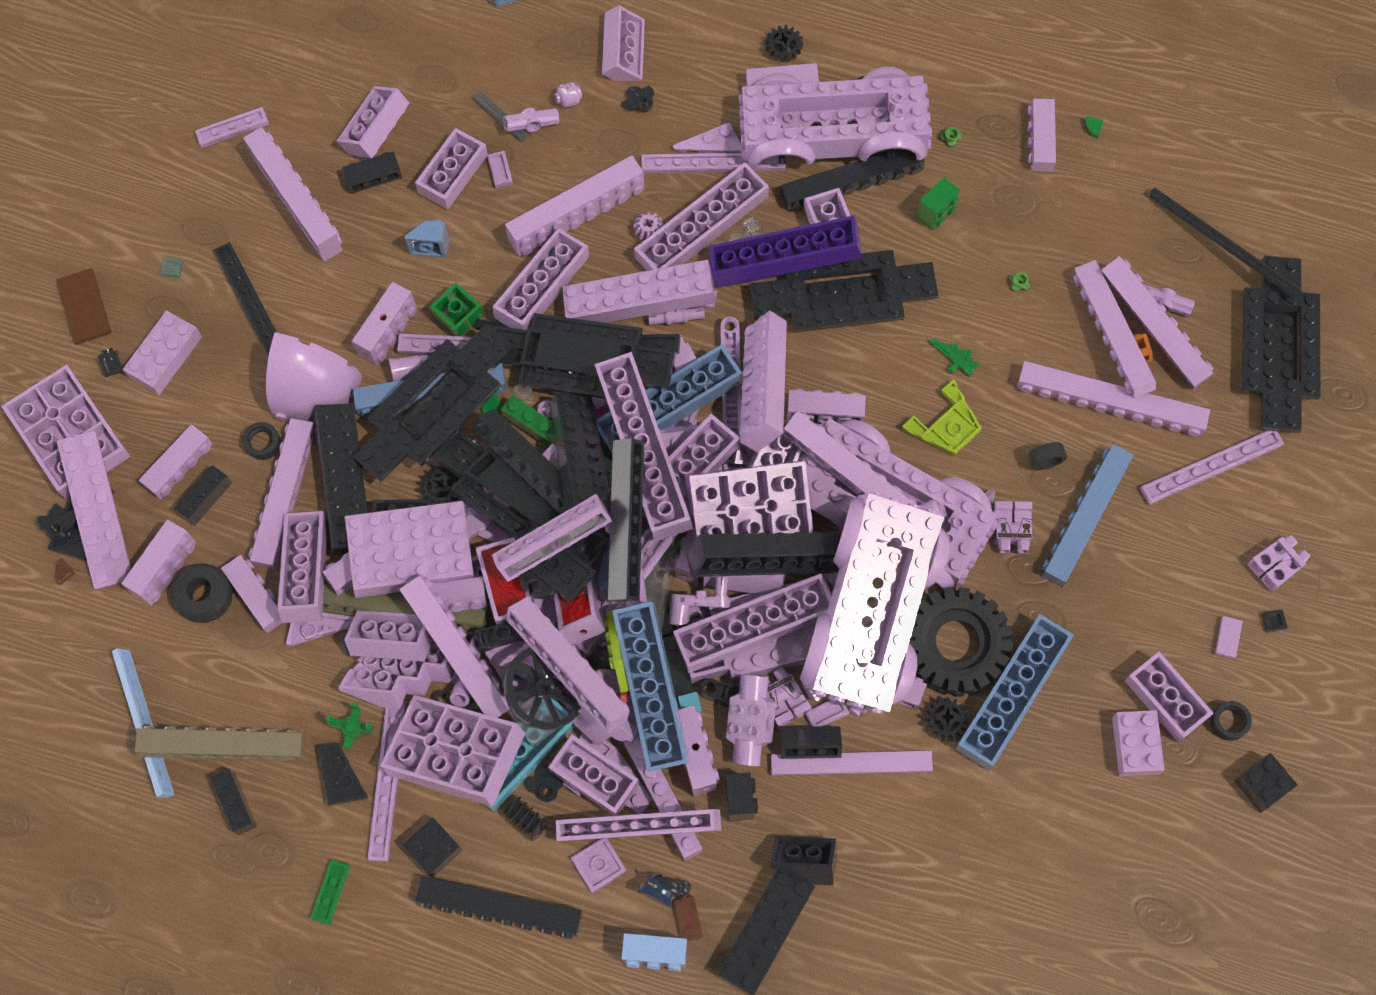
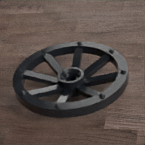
(549, 686)

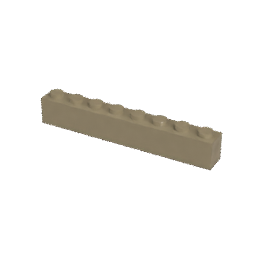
(219, 744)

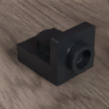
(110, 362)

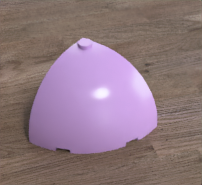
(306, 377)

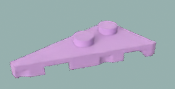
(713, 141)
(310, 630)

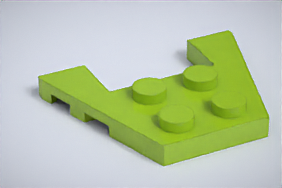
(953, 429)

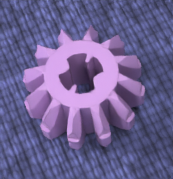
(647, 225)

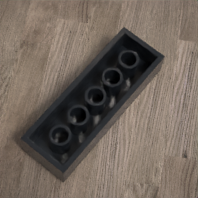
(765, 932)

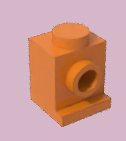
(1144, 346)

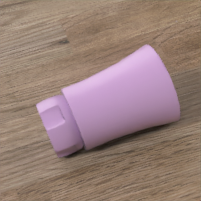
(403, 367)

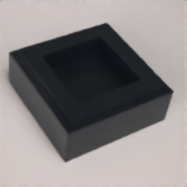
(1274, 621)

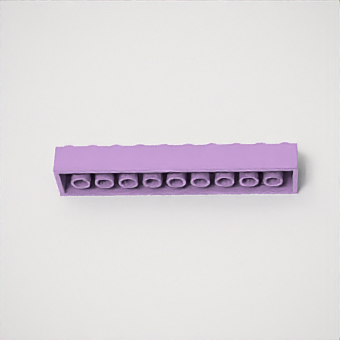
(636, 420)

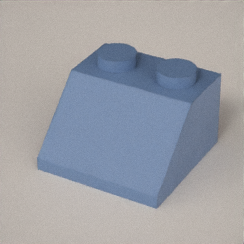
(428, 239)

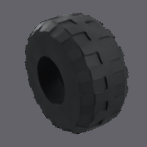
(189, 581)

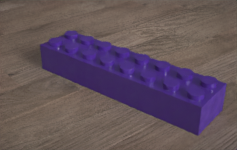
(785, 251)

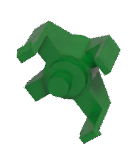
(351, 726)

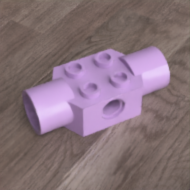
(750, 720)

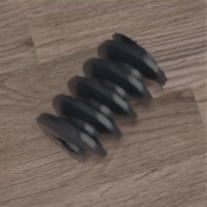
(525, 819)

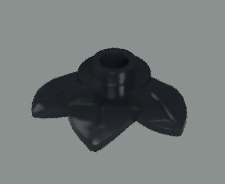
(639, 99)
(56, 520)
(542, 781)

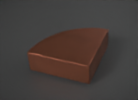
(63, 572)

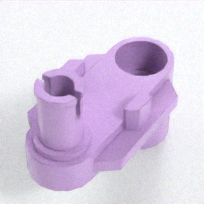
(681, 604)

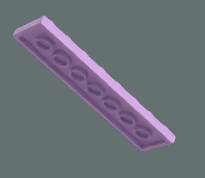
(94, 509)

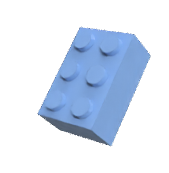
(654, 952)

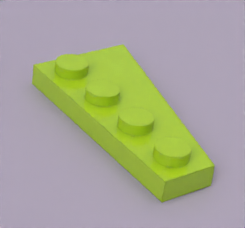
(614, 650)

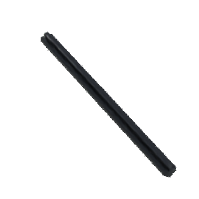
(1225, 242)

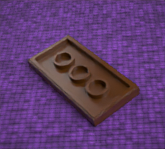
(84, 306)

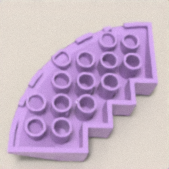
(389, 680)

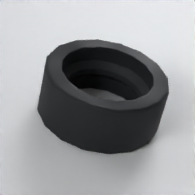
(256, 428)
(1047, 455)
(1241, 710)

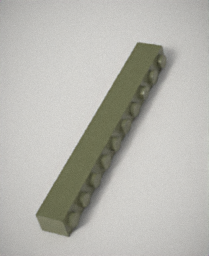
(347, 605)

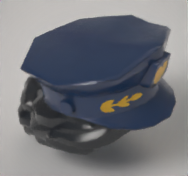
(664, 889)

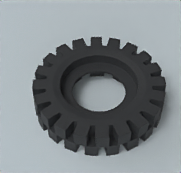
(993, 636)

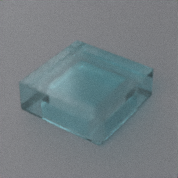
(172, 267)

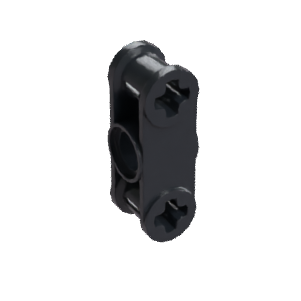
(492, 639)

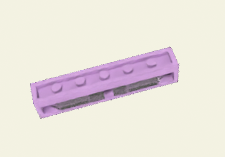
(551, 538)

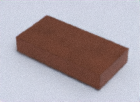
(688, 918)

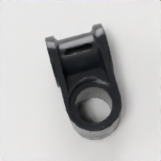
(720, 693)

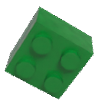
(938, 204)
(456, 310)

